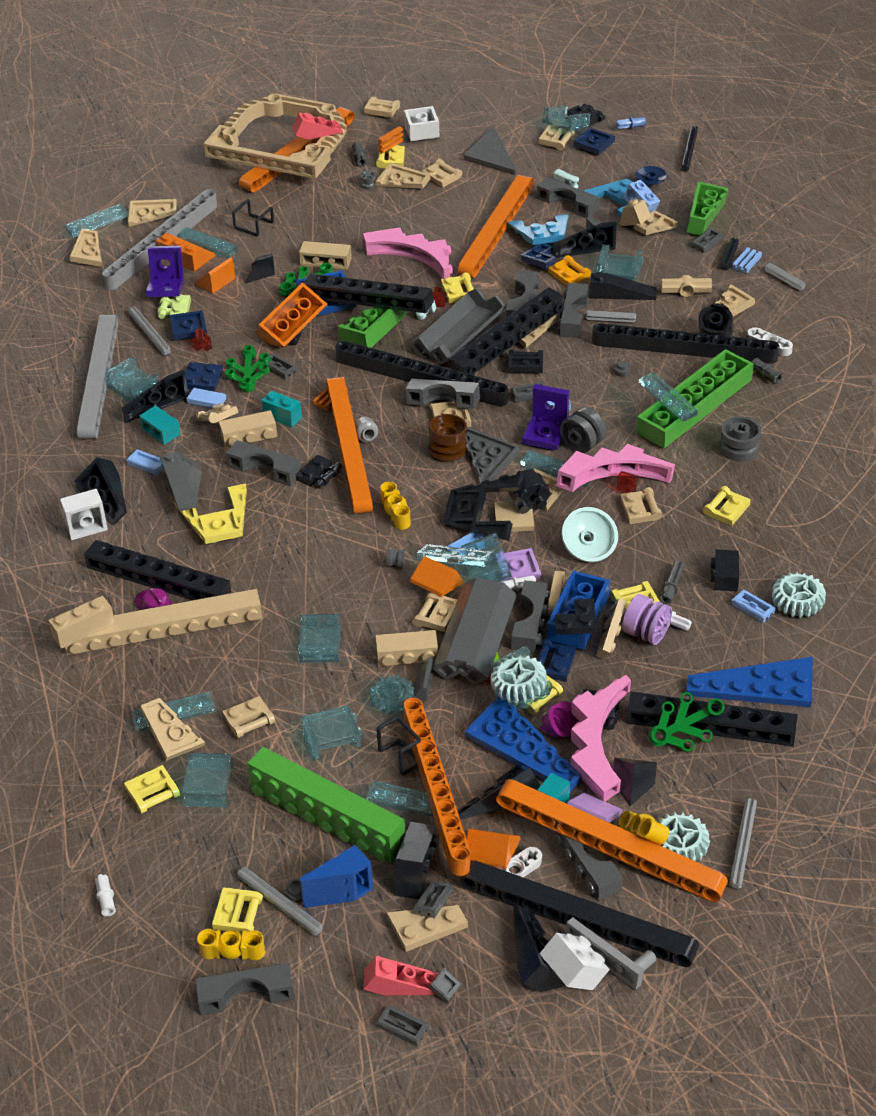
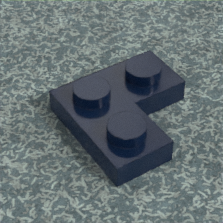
(539, 256)

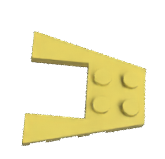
(222, 524)

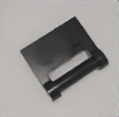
(525, 361)

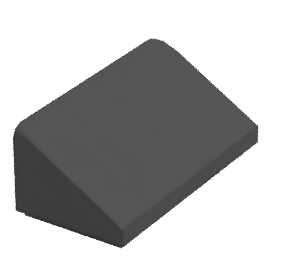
(423, 680)

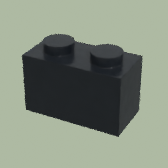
(725, 570)

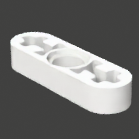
(785, 345)
(522, 858)

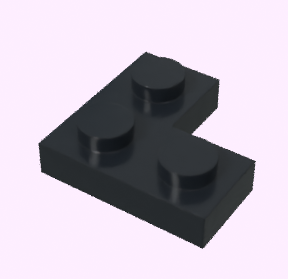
(579, 623)

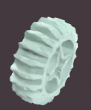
(798, 595)
(518, 679)
(686, 836)

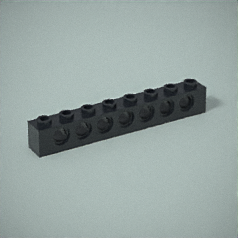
(371, 293)
(507, 332)
(154, 572)
(733, 722)

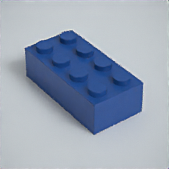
(578, 587)

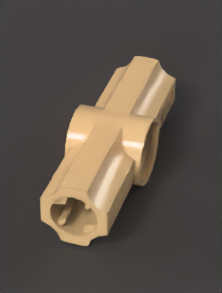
(686, 285)

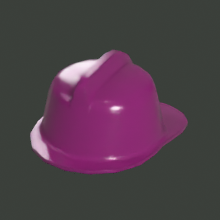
(152, 598)
(559, 720)

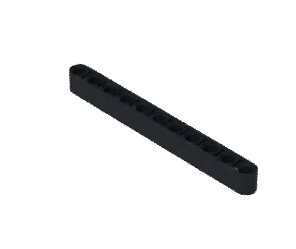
(683, 342)
(407, 369)
(562, 906)

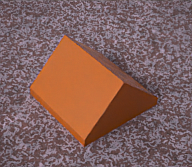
(217, 277)
(436, 577)
(492, 847)

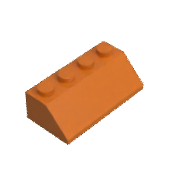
(290, 316)

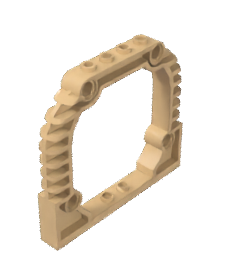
(307, 163)

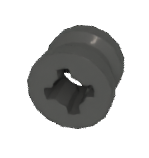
(367, 179)
(395, 557)

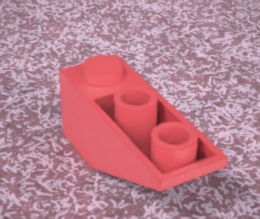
(314, 127)
(396, 978)

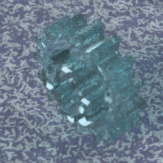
(391, 693)

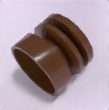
(447, 437)

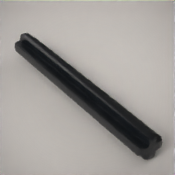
(689, 148)

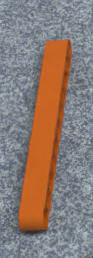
(259, 177)
(495, 226)
(349, 446)
(437, 789)
(612, 840)

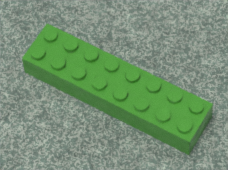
(704, 390)
(326, 805)

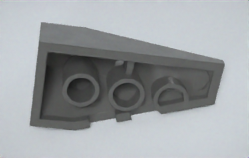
(183, 479)

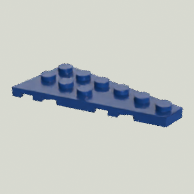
(770, 683)
(518, 741)

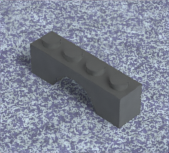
(552, 190)
(526, 286)
(571, 321)
(424, 391)
(246, 456)
(534, 600)
(600, 876)
(217, 990)

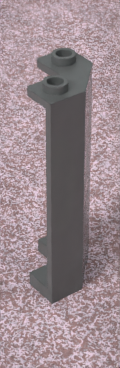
(457, 326)
(475, 630)

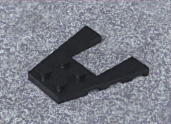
(467, 504)

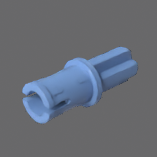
(630, 123)

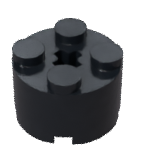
(716, 320)
(533, 492)

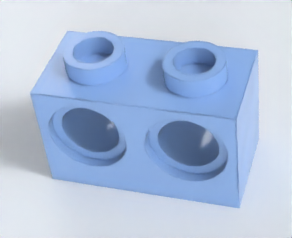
(640, 191)

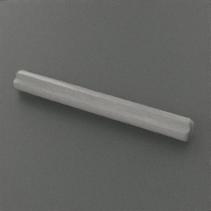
(149, 330)
(743, 843)
(280, 901)

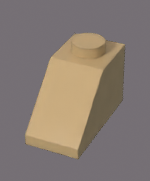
(634, 213)

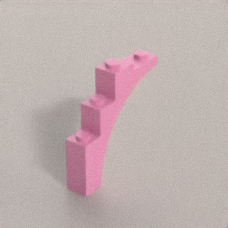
(413, 246)
(606, 463)
(586, 735)

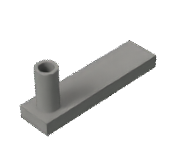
(618, 963)

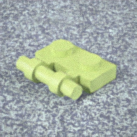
(178, 305)

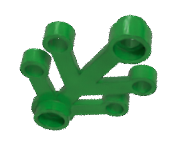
(287, 287)
(248, 383)
(683, 724)

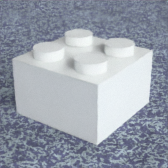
(421, 123)
(84, 514)
(574, 961)

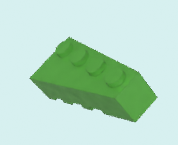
(706, 205)
(370, 326)

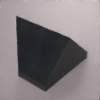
(261, 268)
(635, 777)

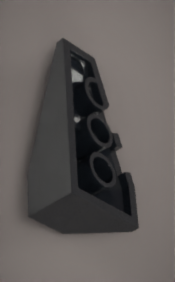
(587, 241)
(615, 287)
(163, 394)
(105, 478)
(488, 800)
(530, 942)

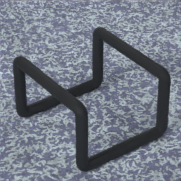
(253, 215)
(405, 747)

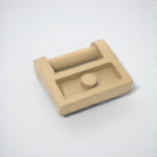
(381, 107)
(551, 136)
(441, 177)
(219, 412)
(635, 508)
(440, 615)
(248, 716)

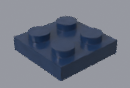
(594, 141)
(186, 324)
(203, 376)

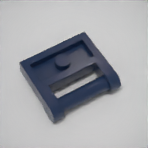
(561, 659)

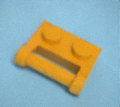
(565, 274)

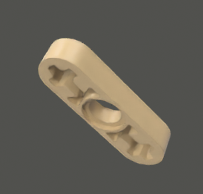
(556, 590)

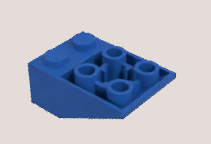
(338, 880)

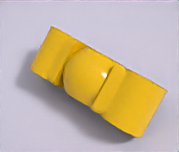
(395, 505)
(644, 826)
(214, 944)

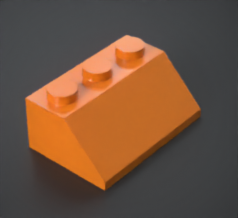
(192, 255)

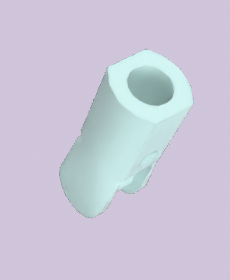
(566, 178)

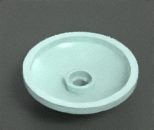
(597, 527)

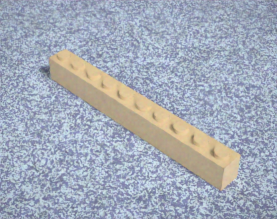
(173, 620)

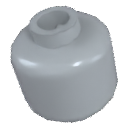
(366, 429)

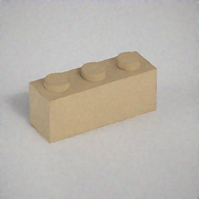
(317, 253)
(248, 428)
(81, 622)
(406, 647)

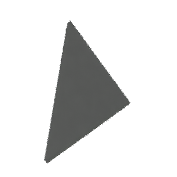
(491, 153)
(489, 454)

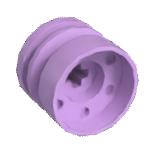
(647, 619)

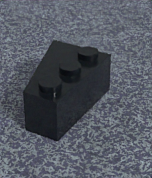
(415, 859)

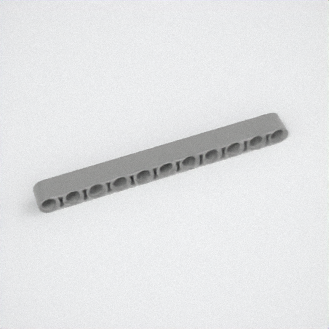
(137, 256)
(96, 382)

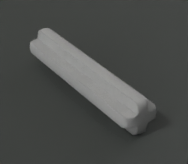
(785, 276)
(611, 316)

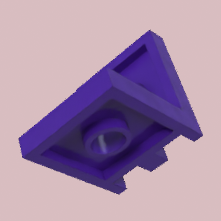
(165, 279)
(547, 417)

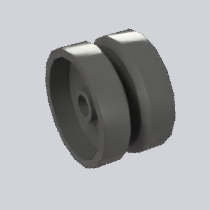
(583, 430)
(740, 438)

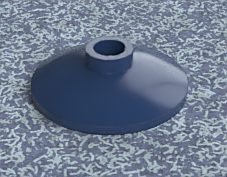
(651, 175)

